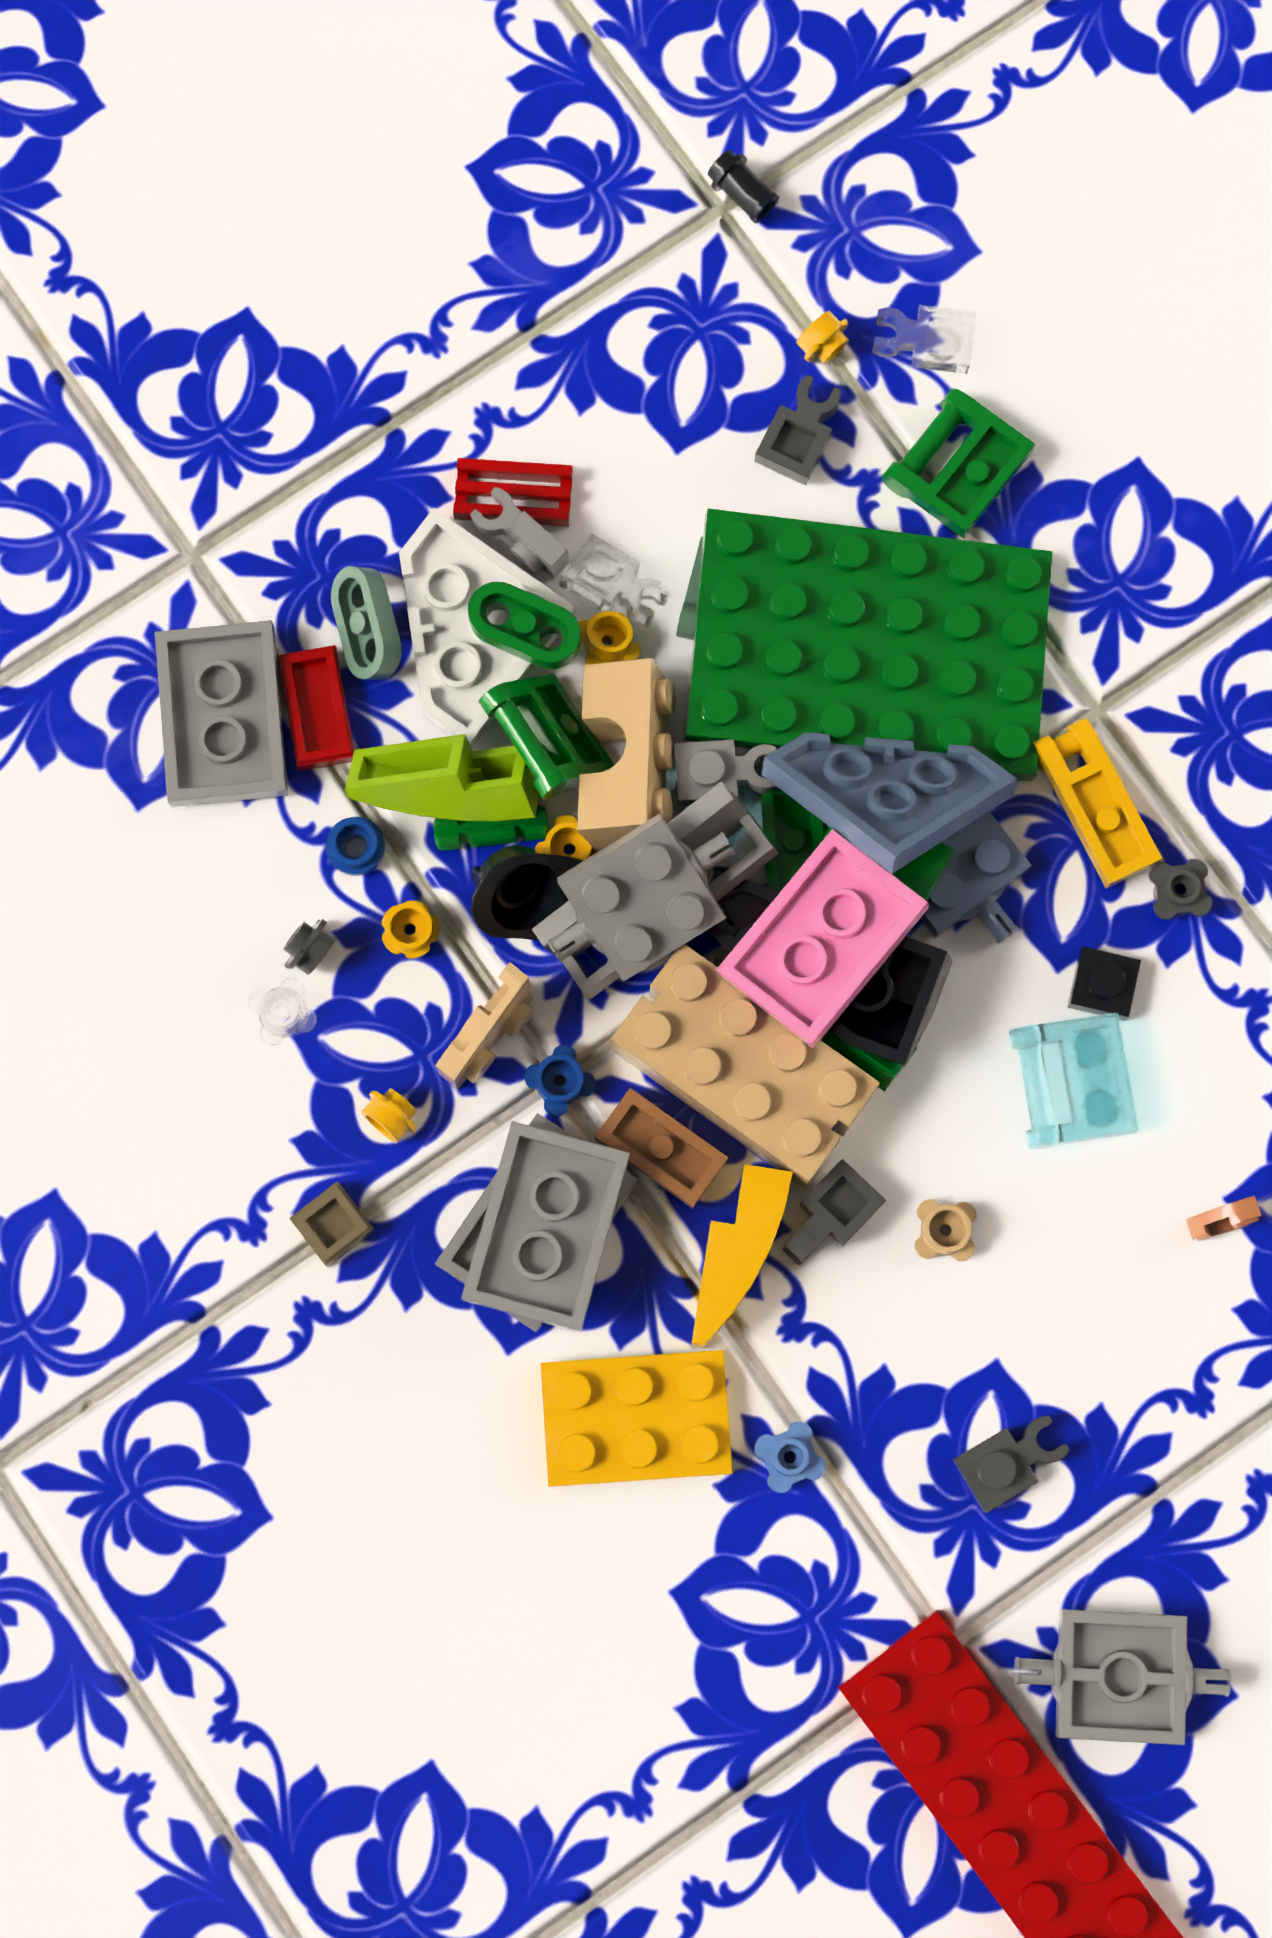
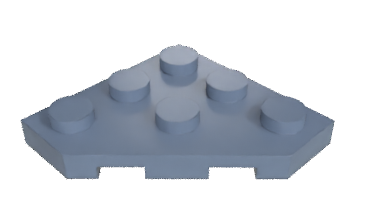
(884, 801)

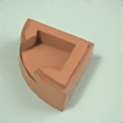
(1224, 1219)

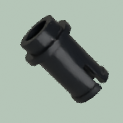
(742, 185)

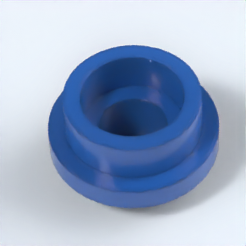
(350, 829)

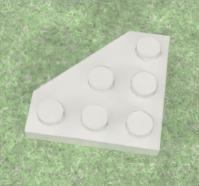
(454, 667)

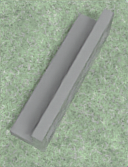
(696, 825)

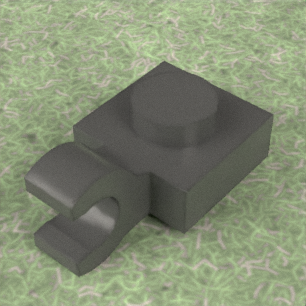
(837, 1208)

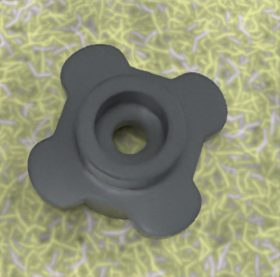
(1168, 901)
(308, 946)

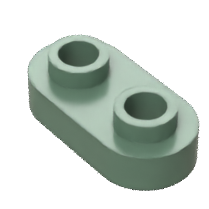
(366, 623)

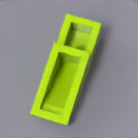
(444, 780)

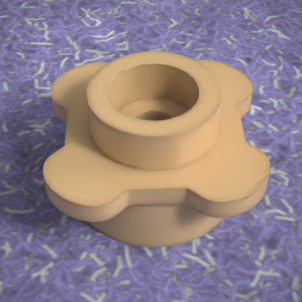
(958, 1218)

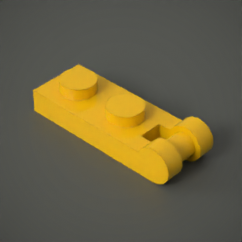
(1097, 804)

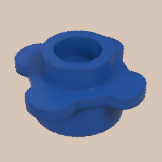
(561, 1063)

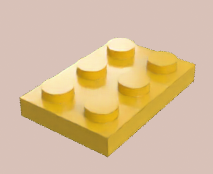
(636, 1418)

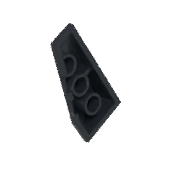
(890, 1008)

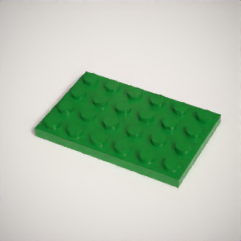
(867, 638)

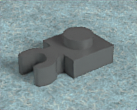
(797, 437)
(1001, 1468)

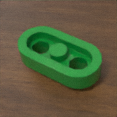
(527, 624)

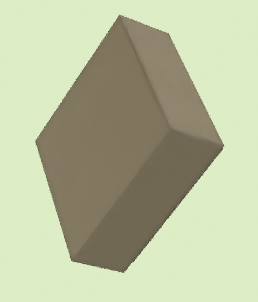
(332, 1224)

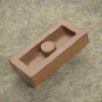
(662, 1148)

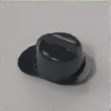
(518, 890)

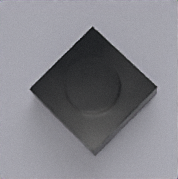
(1103, 983)

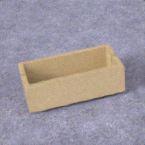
(742, 1067)

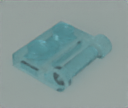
(1093, 1076)

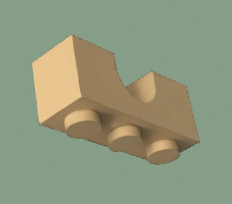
(629, 705)

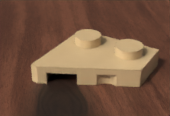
(504, 1013)

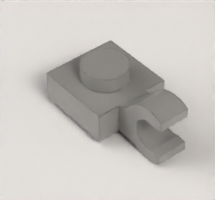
(533, 544)

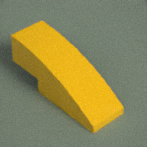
(739, 1249)

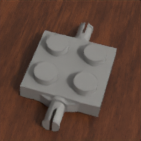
(641, 897)
(1121, 1677)

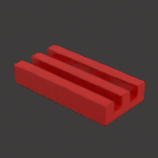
(515, 471)

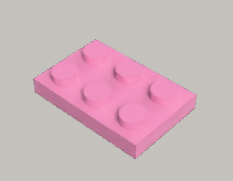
(822, 938)

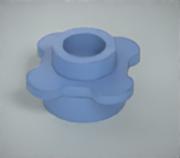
(784, 1474)

